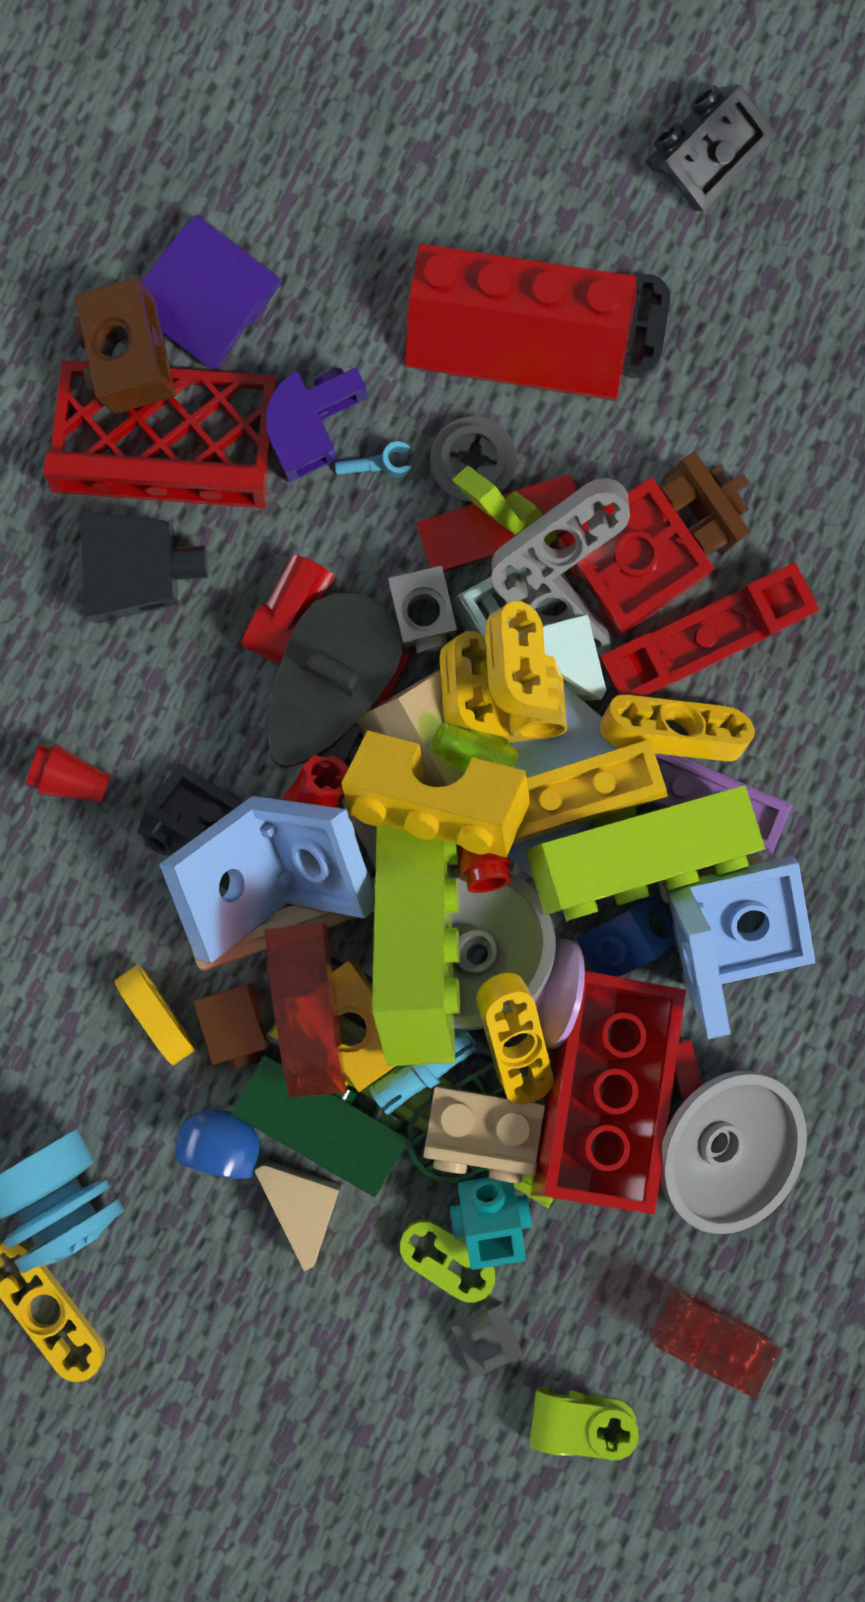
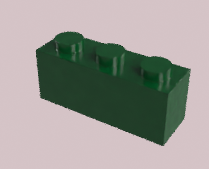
(324, 1127)

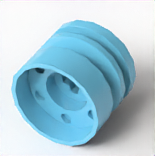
(53, 1203)

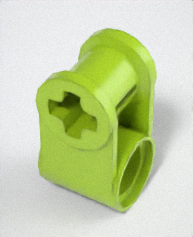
(572, 1422)

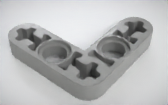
(547, 564)

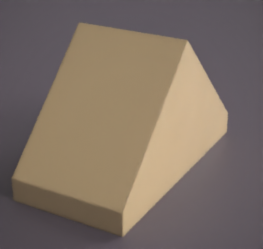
(301, 1205)

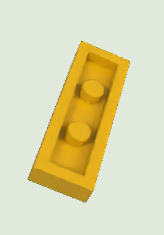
(591, 790)

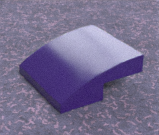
(208, 290)

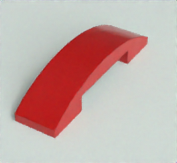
(710, 633)

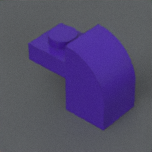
(297, 416)

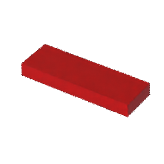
(474, 536)

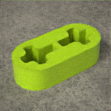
(439, 1271)

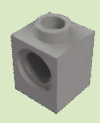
(420, 586)

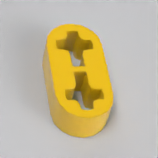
(155, 1015)

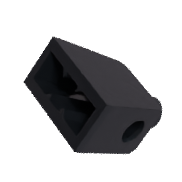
(133, 565)

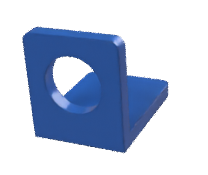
(628, 939)

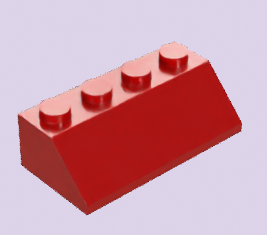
(519, 321)
(611, 1096)

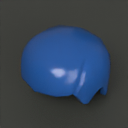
(218, 1144)

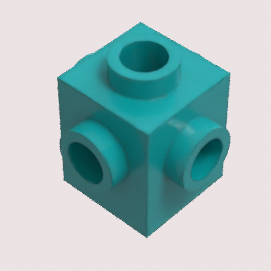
(491, 1221)

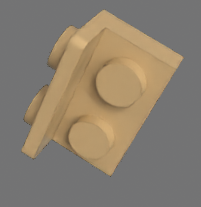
(483, 1133)

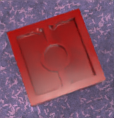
(644, 563)

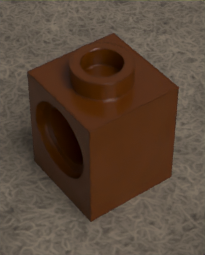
(232, 1027)

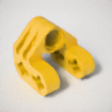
(516, 707)

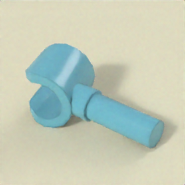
(376, 462)

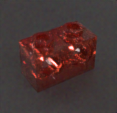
(714, 1342)

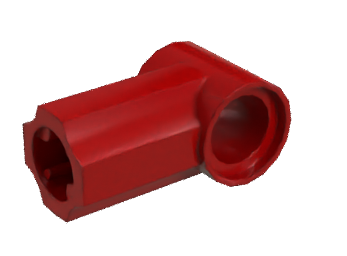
(295, 592)
(319, 782)

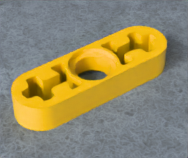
(713, 730)
(502, 1027)
(38, 1332)

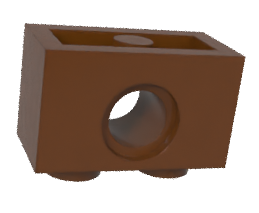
(143, 369)

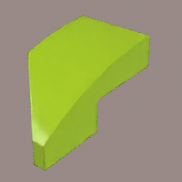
(512, 513)

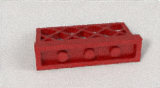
(161, 478)

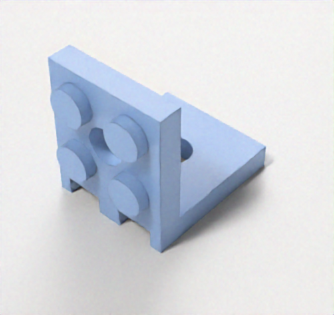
(273, 858)
(719, 953)

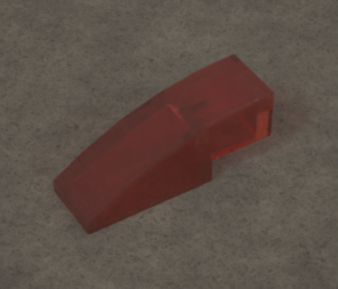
(305, 1009)

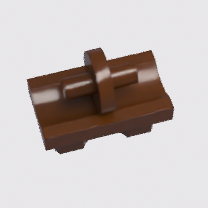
(711, 500)

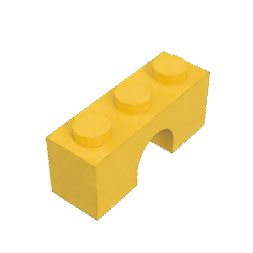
(475, 812)

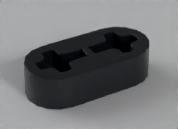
(653, 328)

